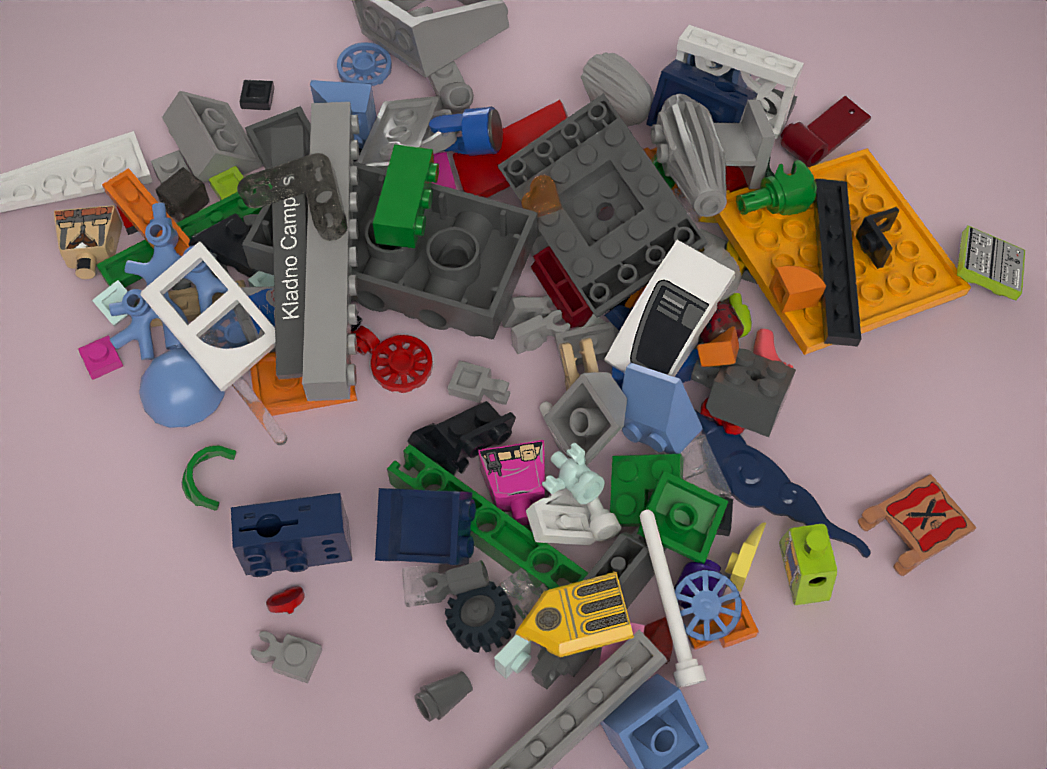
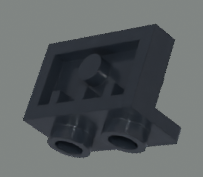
(473, 431)

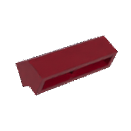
(561, 288)

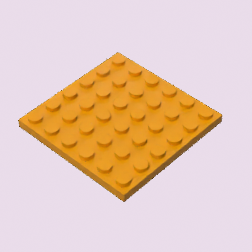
(911, 281)

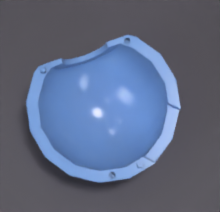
(178, 390)

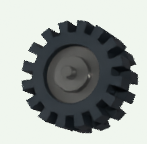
(481, 617)

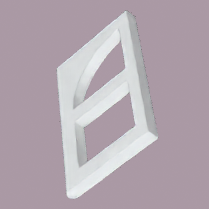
(220, 364)

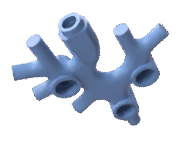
(162, 259)

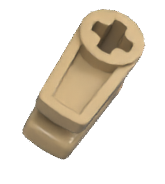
(569, 363)

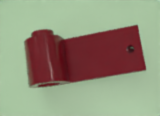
(825, 133)

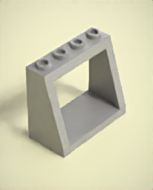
(431, 39)

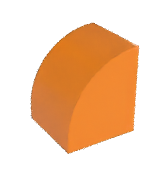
(796, 288)

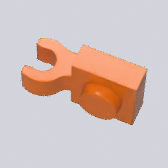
(743, 631)

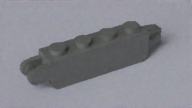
(634, 570)

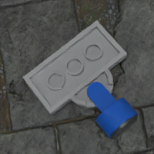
(424, 125)

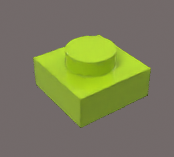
(226, 182)

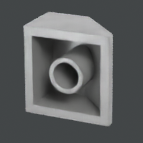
(588, 413)

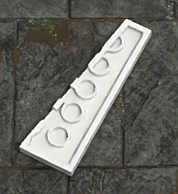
(72, 173)

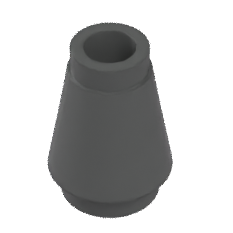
(442, 695)

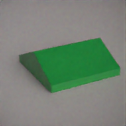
(685, 516)

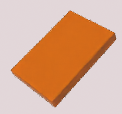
(284, 394)

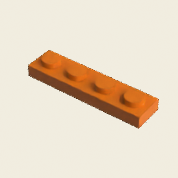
(137, 204)

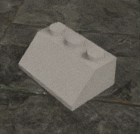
(209, 136)

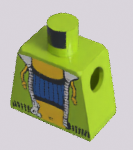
(806, 557)

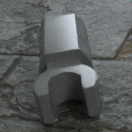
(456, 581)

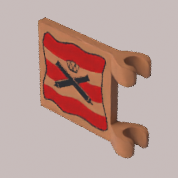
(923, 519)

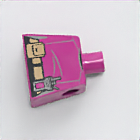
(514, 476)

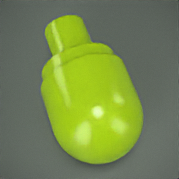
(742, 311)

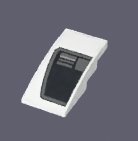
(671, 312)

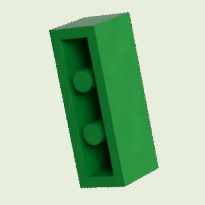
(405, 196)

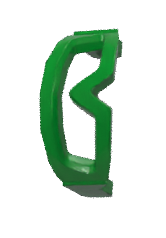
(188, 485)

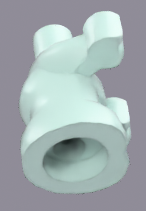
(574, 476)

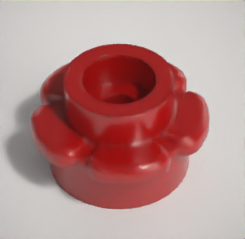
(366, 340)

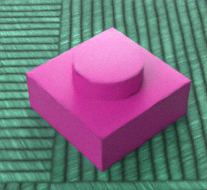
(100, 357)

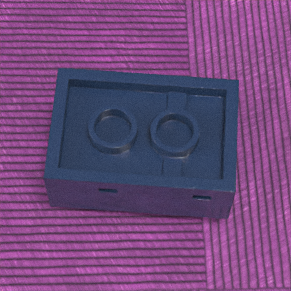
(721, 97)
(291, 534)

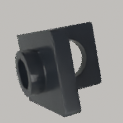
(873, 240)

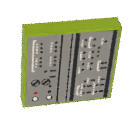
(991, 263)

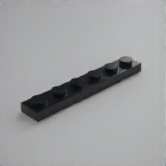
(836, 264)

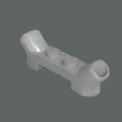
(448, 81)

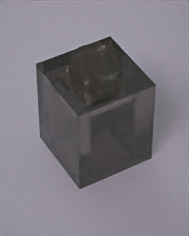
(182, 194)

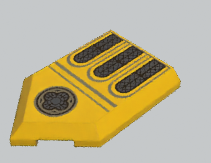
(578, 617)

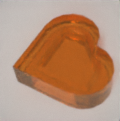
(542, 196)

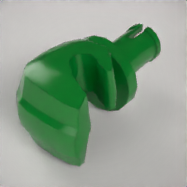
(782, 192)

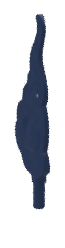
(762, 483)

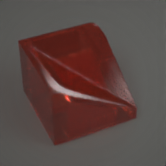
(660, 636)

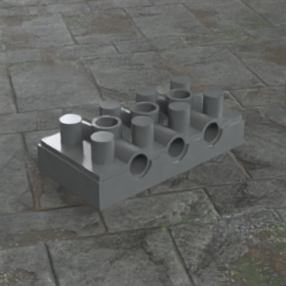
(455, 274)

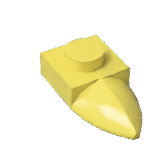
(740, 563)

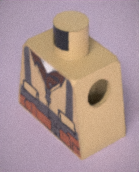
(87, 237)

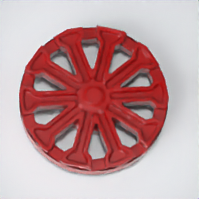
(401, 363)

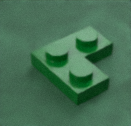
(633, 479)

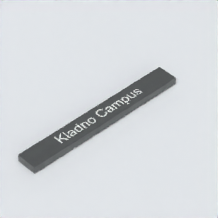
(289, 256)

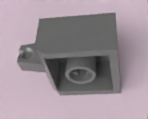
(746, 391)

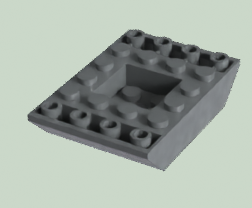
(598, 167)

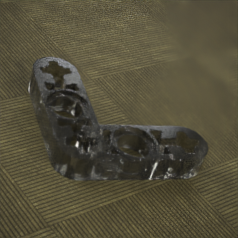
(303, 182)

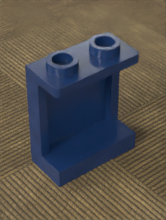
(424, 526)

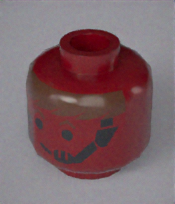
(722, 320)

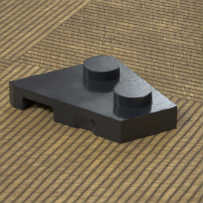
(226, 242)

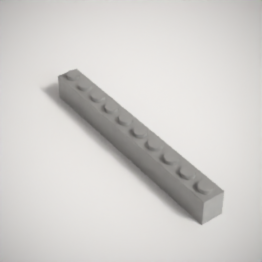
(330, 263)

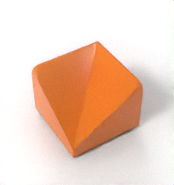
(721, 350)

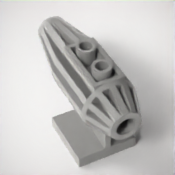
(698, 150)

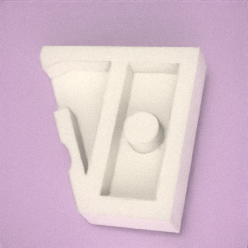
(560, 520)

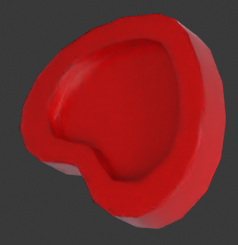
(286, 600)

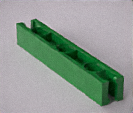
(508, 542)

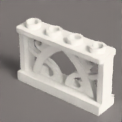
(770, 67)

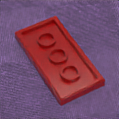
(481, 172)

